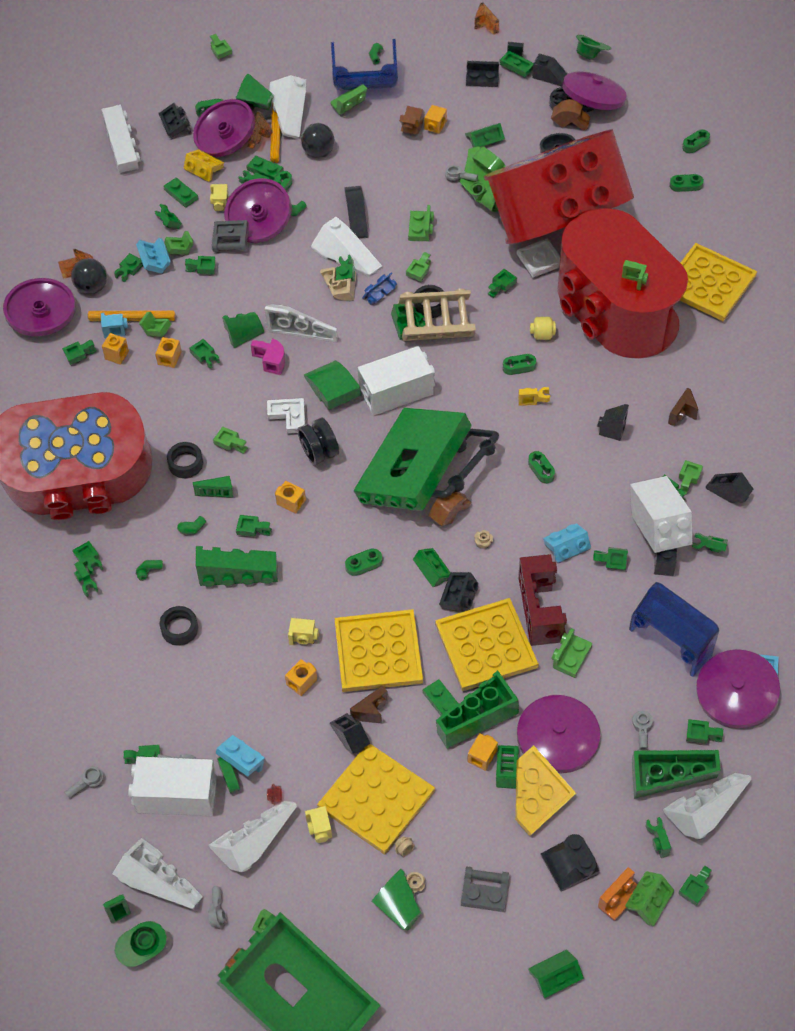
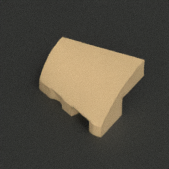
(340, 289)

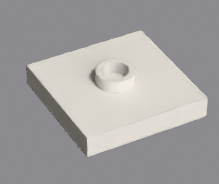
(539, 257)

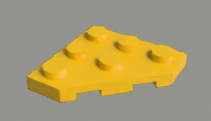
(538, 790)

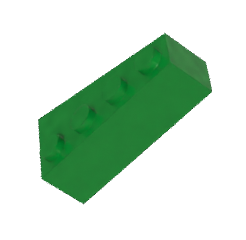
(235, 567)
(478, 711)
(670, 769)

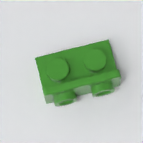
(420, 225)
(571, 653)
(650, 897)

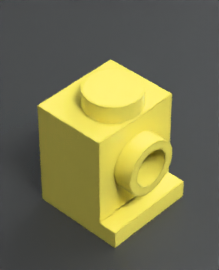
(219, 196)
(302, 631)
(319, 824)

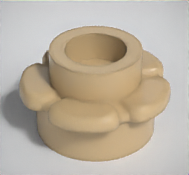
(483, 543)
(404, 846)
(419, 878)

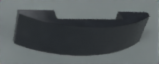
(356, 211)

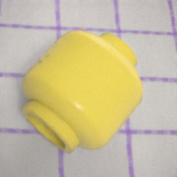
(543, 328)

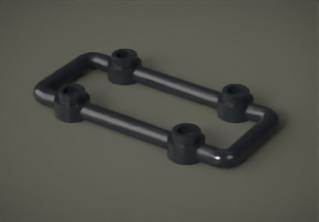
(487, 448)

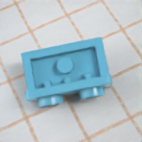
(153, 255)
(568, 542)
(240, 755)

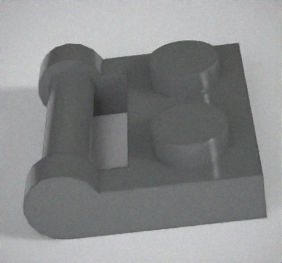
(230, 230)
(481, 895)

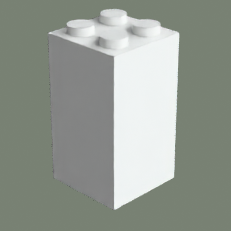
(396, 380)
(661, 514)
(173, 786)

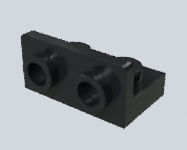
(482, 73)
(174, 120)
(459, 591)

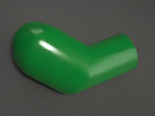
(373, 53)
(296, 209)
(191, 527)
(146, 566)

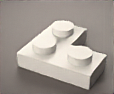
(290, 409)

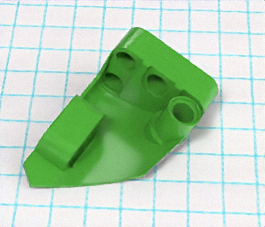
(481, 162)

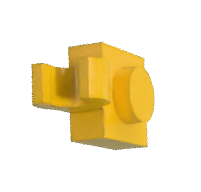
(531, 396)

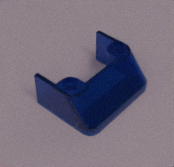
(383, 78)
(679, 623)

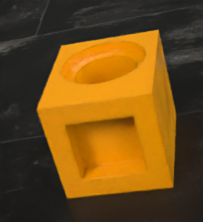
(435, 119)
(115, 348)
(168, 352)
(290, 503)
(298, 684)
(482, 751)

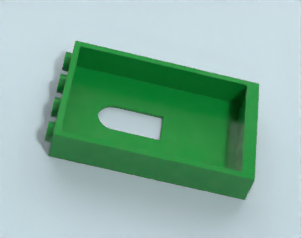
(436, 439)
(331, 997)

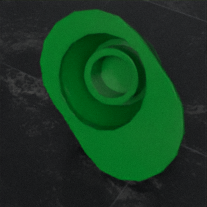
(589, 48)
(140, 943)

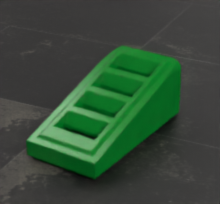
(214, 487)
(506, 779)
(117, 908)

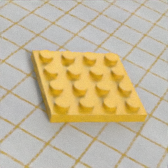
(714, 281)
(485, 642)
(378, 650)
(376, 798)

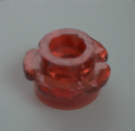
(274, 794)

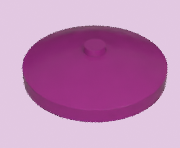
(594, 90)
(224, 128)
(262, 205)
(39, 307)
(738, 688)
(561, 731)

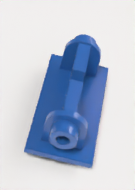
(374, 292)

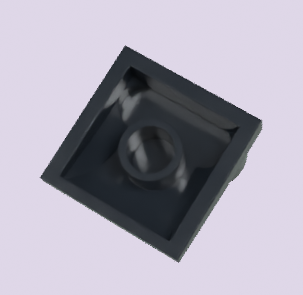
(570, 862)

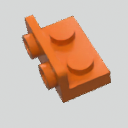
(616, 896)

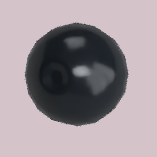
(317, 140)
(89, 276)

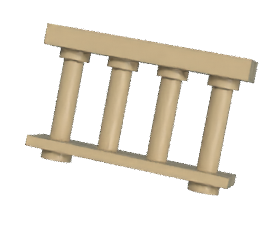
(430, 331)

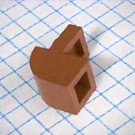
(568, 112)
(412, 120)
(446, 509)

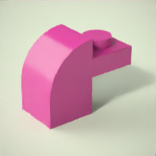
(271, 354)

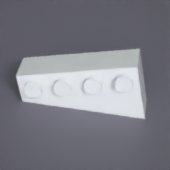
(120, 140)

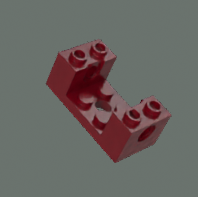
(543, 624)

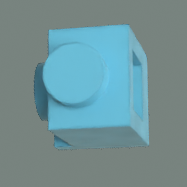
(113, 324)

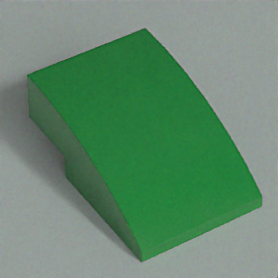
(333, 384)

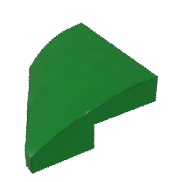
(254, 93)
(400, 318)
(242, 328)
(398, 901)

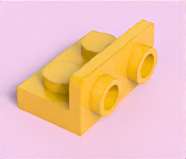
(202, 164)

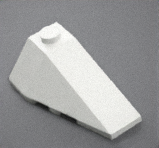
(289, 103)
(338, 240)
(292, 322)
(705, 810)
(246, 845)
(146, 871)

